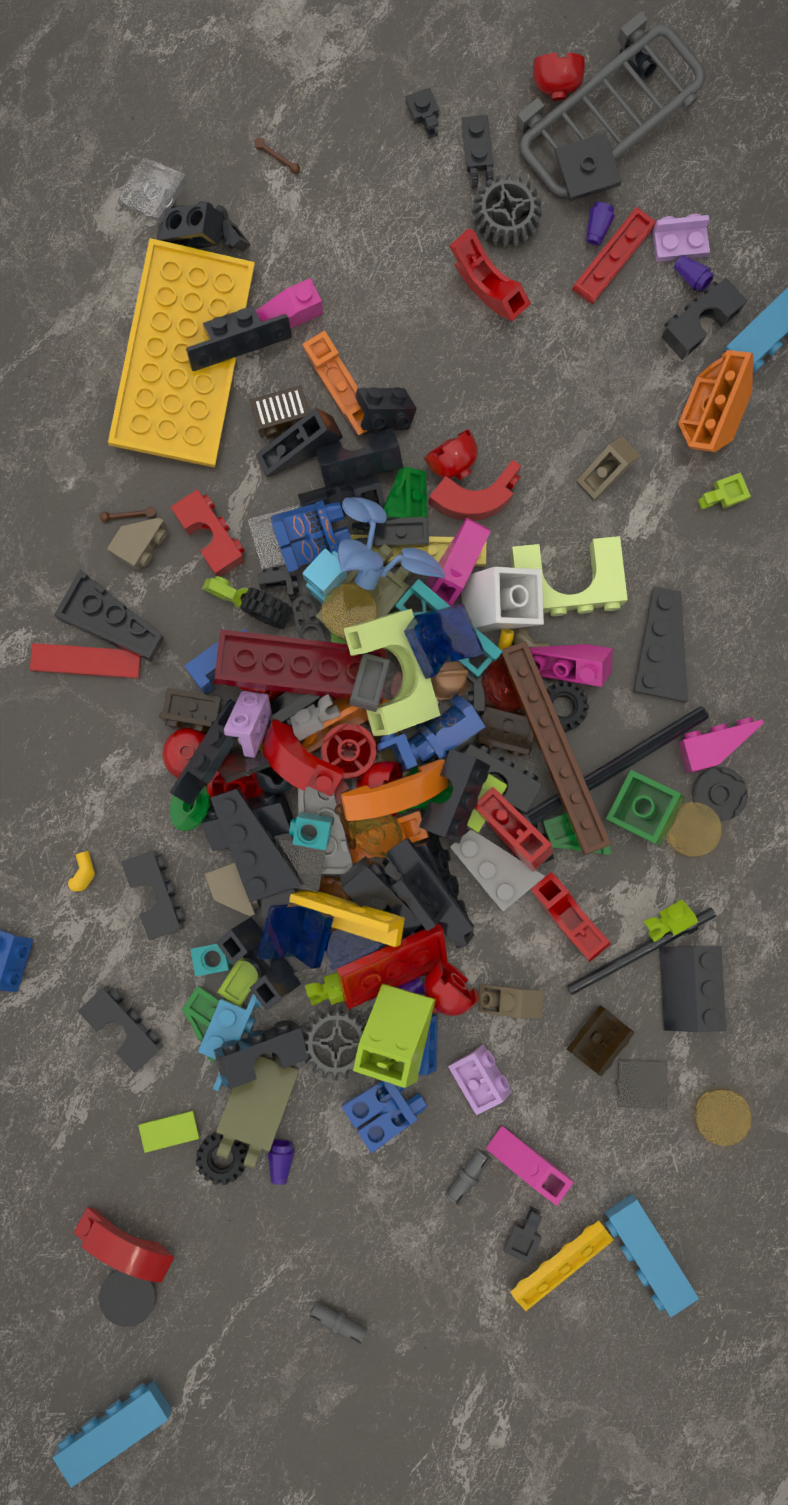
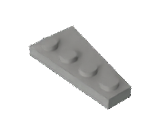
(337, 855)

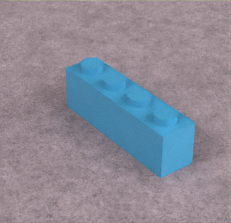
(765, 332)
(651, 1255)
(112, 1433)

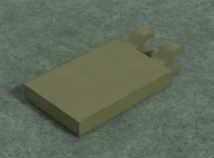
(388, 589)
(256, 1110)

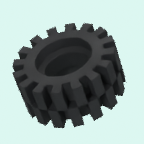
(266, 608)
(579, 702)
(210, 1170)

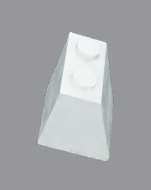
(504, 598)

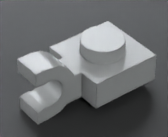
(311, 719)

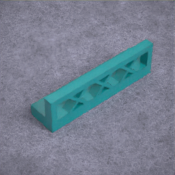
(434, 602)

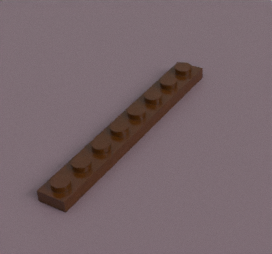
(555, 748)

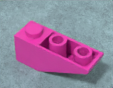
(459, 561)
(574, 663)
(712, 748)
(530, 1165)

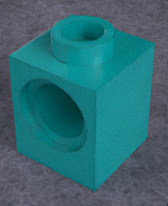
(321, 823)
(200, 962)

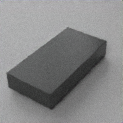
(369, 682)

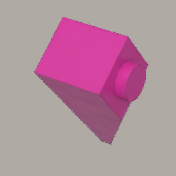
(299, 302)

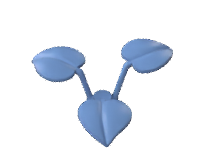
(357, 556)

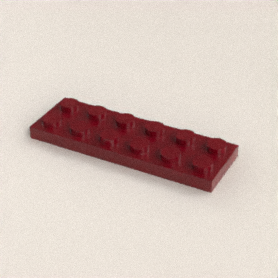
(288, 664)

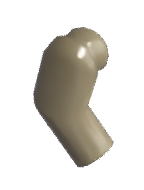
(521, 635)

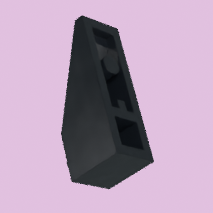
(299, 442)

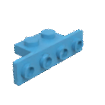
(227, 1024)

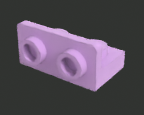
(681, 237)
(249, 721)
(480, 1079)

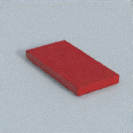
(392, 966)

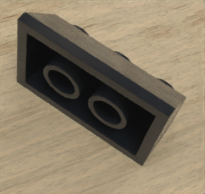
(692, 988)

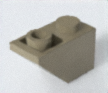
(136, 542)
(229, 890)
(511, 1001)

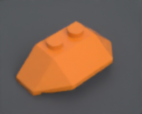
(718, 402)
(349, 715)

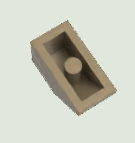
(608, 467)

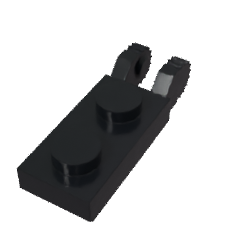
(477, 147)
(397, 532)

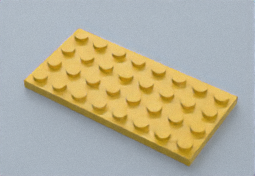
(160, 400)

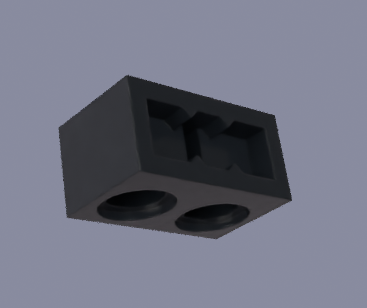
(193, 225)

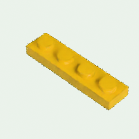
(561, 1266)

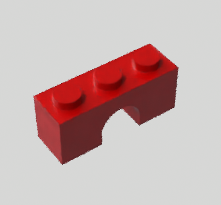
(195, 514)

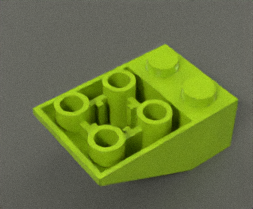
(395, 1036)

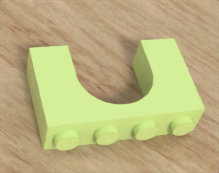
(607, 582)
(416, 697)

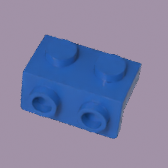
(404, 753)
(13, 959)

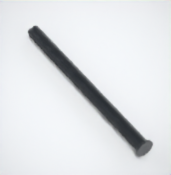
(623, 761)

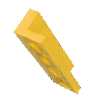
(352, 918)

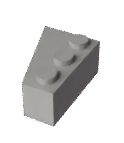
(494, 869)

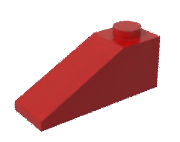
(514, 829)

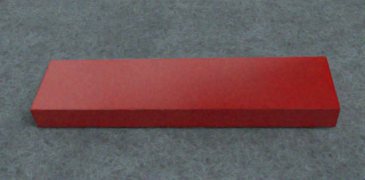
(614, 255)
(85, 661)

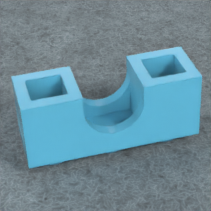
(324, 575)

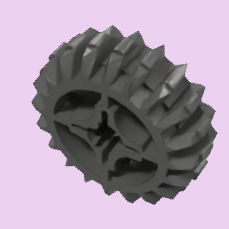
(516, 200)
(322, 1041)

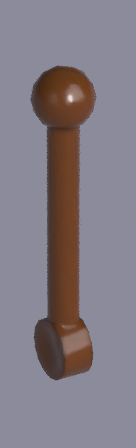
(260, 144)
(150, 512)
(340, 811)

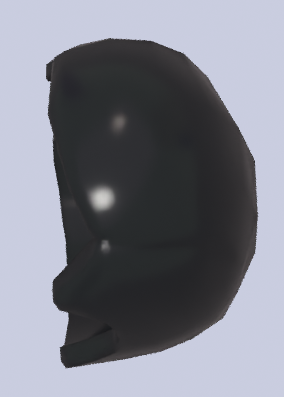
(271, 781)

